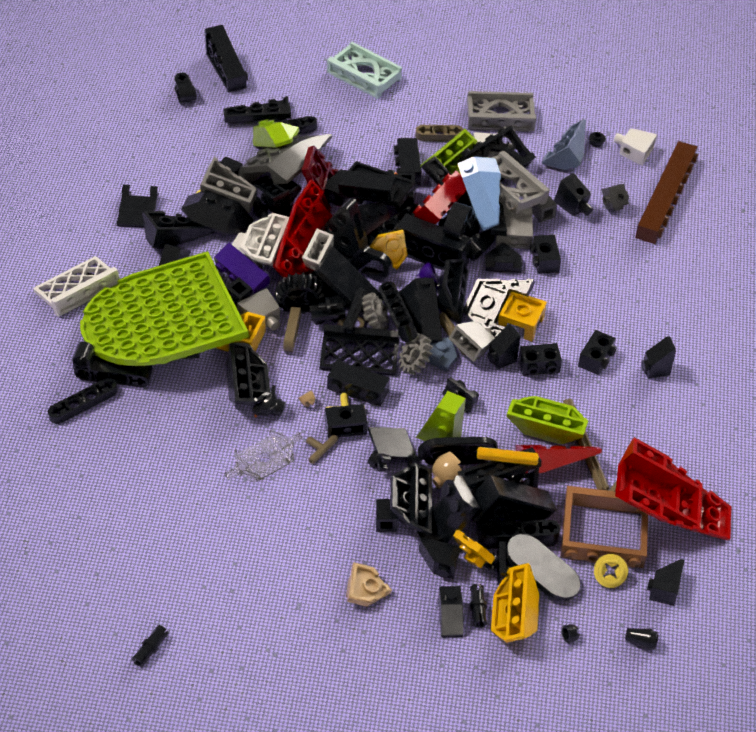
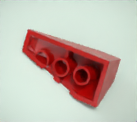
(560, 456)

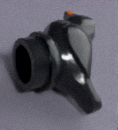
(269, 405)

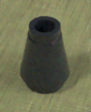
(642, 637)

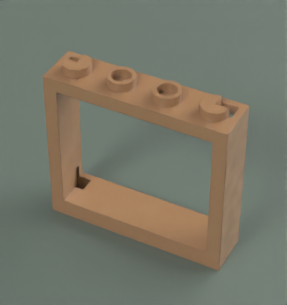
(591, 552)

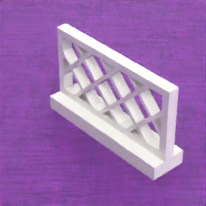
(79, 292)

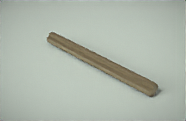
(592, 462)

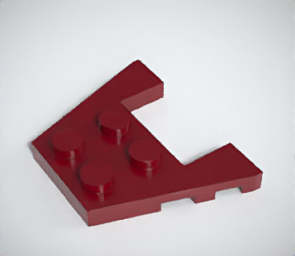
(318, 170)

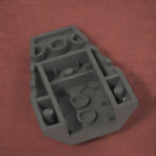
(283, 161)

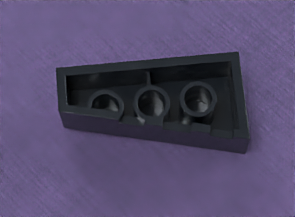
(224, 58)

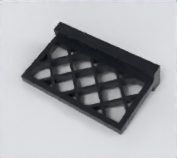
(361, 337)

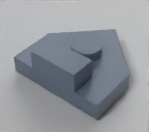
(443, 354)

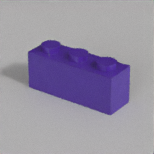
(238, 265)

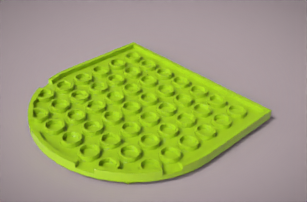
(163, 314)

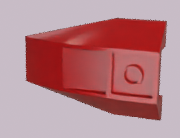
(304, 219)

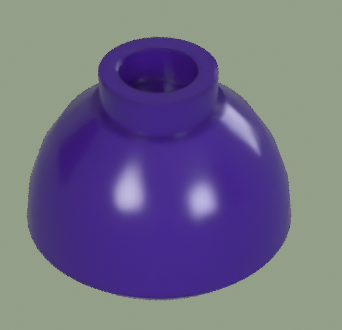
(429, 272)

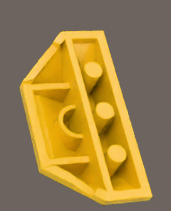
(516, 605)

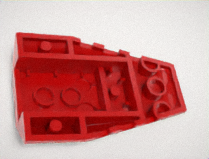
(665, 492)

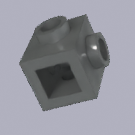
(615, 197)

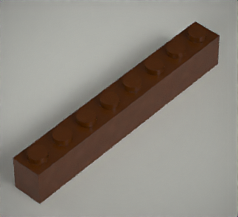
(666, 192)

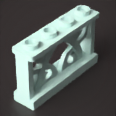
(366, 82)

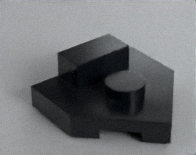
(503, 260)

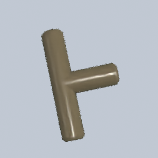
(321, 448)

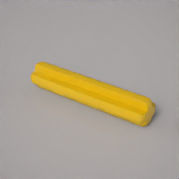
(507, 456)

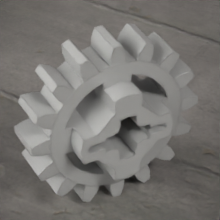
(375, 311)
(415, 354)

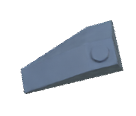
(569, 150)

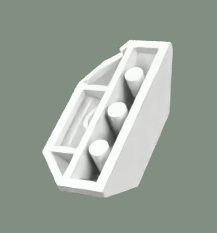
(264, 238)

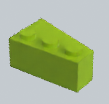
(445, 419)

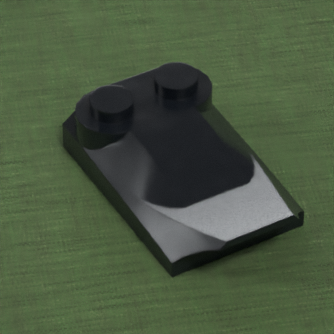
(452, 510)

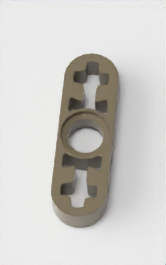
(428, 132)
(292, 329)

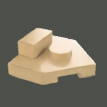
(365, 585)

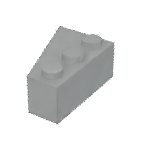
(227, 184)

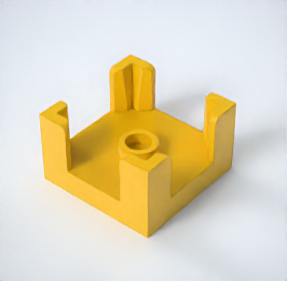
(523, 312)

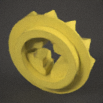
(608, 580)

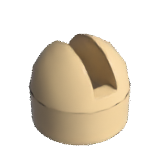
(307, 399)

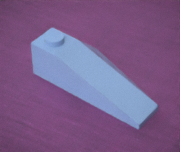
(482, 183)

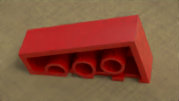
(444, 196)

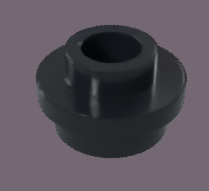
(597, 139)

